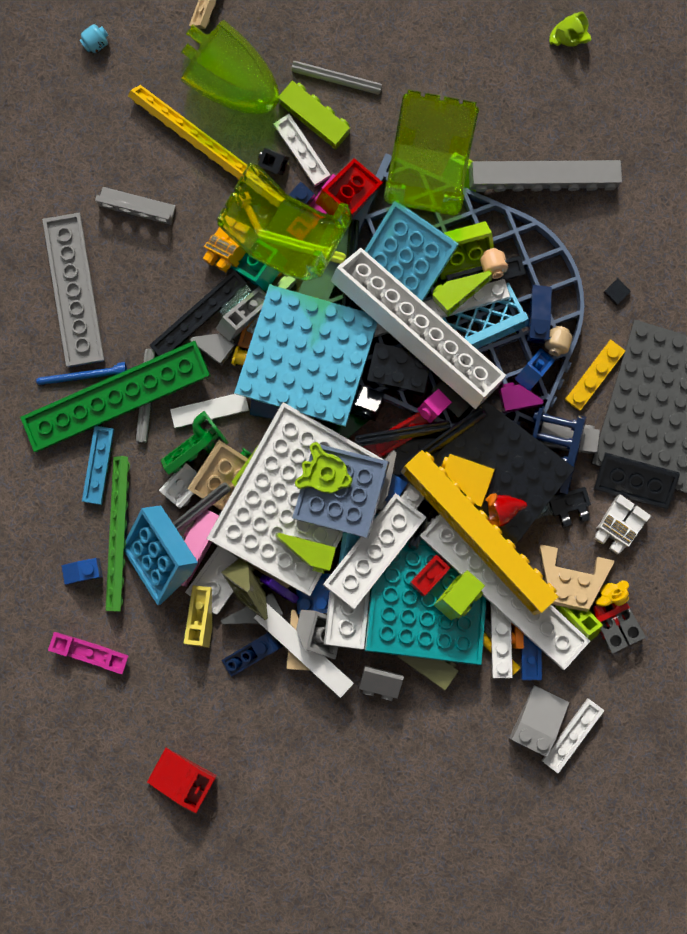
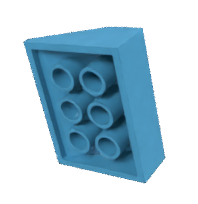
(159, 553)

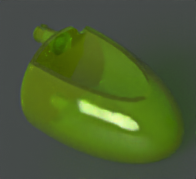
(229, 71)

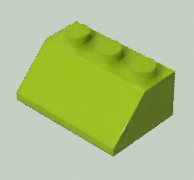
(472, 242)

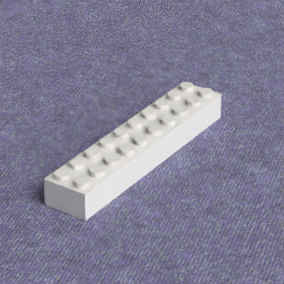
(418, 328)

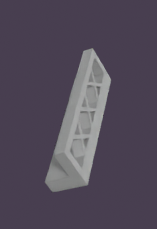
(136, 205)

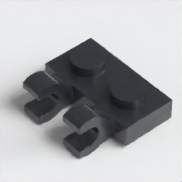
(573, 500)

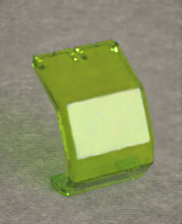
(431, 152)
(281, 228)

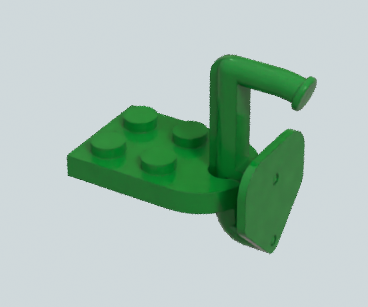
(201, 439)

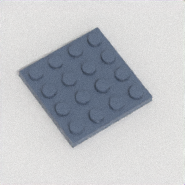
(349, 508)

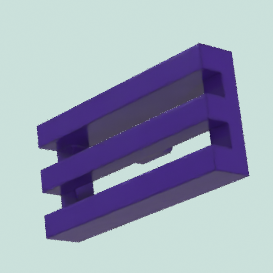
(278, 588)

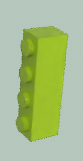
(314, 115)

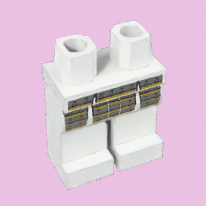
(618, 530)

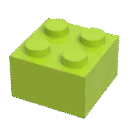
(460, 595)

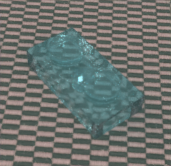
(239, 296)

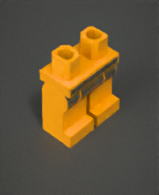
(224, 249)

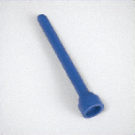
(119, 368)

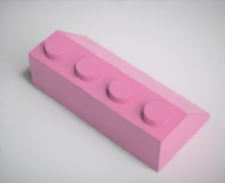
(197, 536)

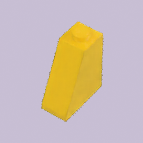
(470, 476)

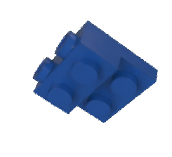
(317, 600)

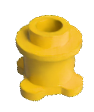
(239, 356)

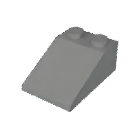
(539, 721)

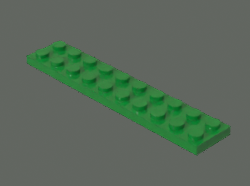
(115, 396)

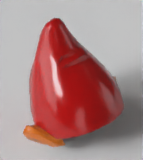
(503, 508)

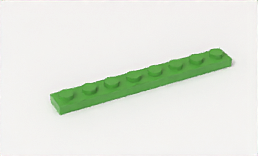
(116, 535)

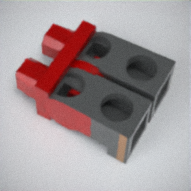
(618, 627)

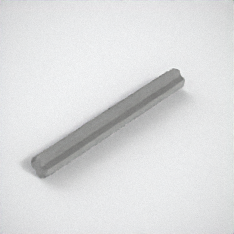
(336, 77)
(144, 411)

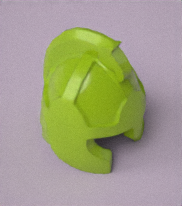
(571, 31)

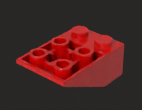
(181, 780)

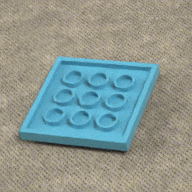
(411, 249)

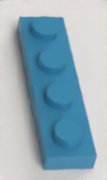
(98, 465)

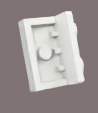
(176, 487)

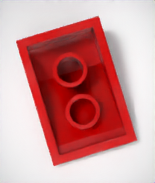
(350, 186)

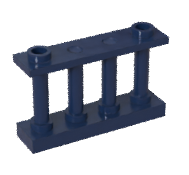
(572, 444)

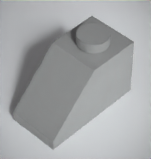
(215, 347)

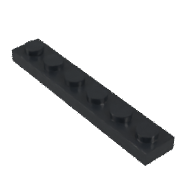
(198, 314)

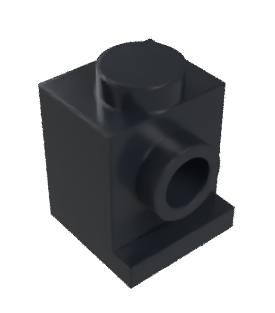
(280, 162)

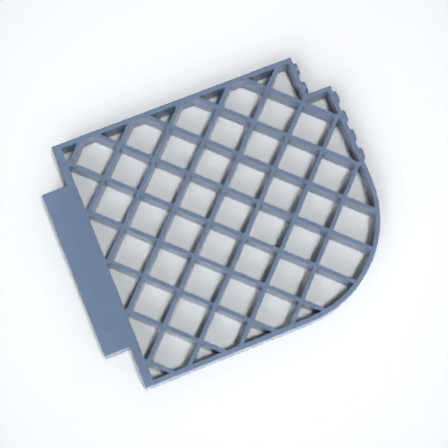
(324, 288)

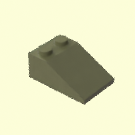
(247, 586)

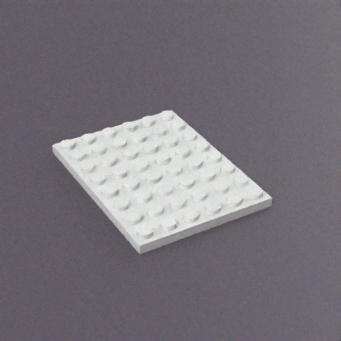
(268, 496)

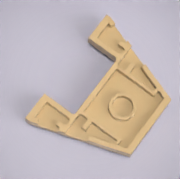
(574, 588)

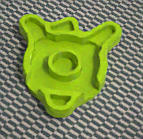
(324, 473)

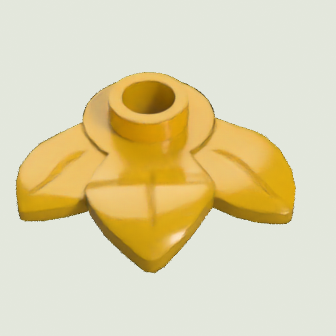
(613, 593)

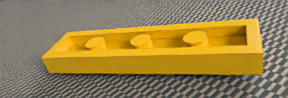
(595, 375)

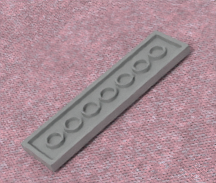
(73, 290)

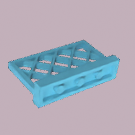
(494, 331)

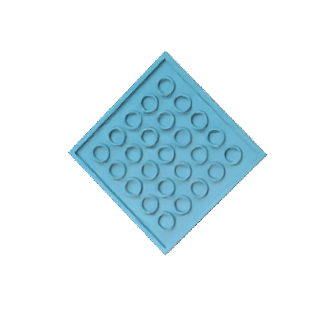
(307, 355)

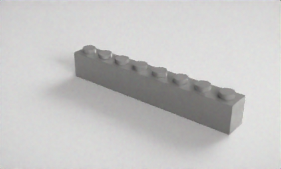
(544, 175)

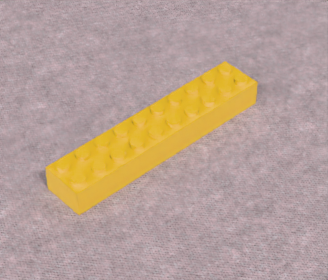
(479, 533)

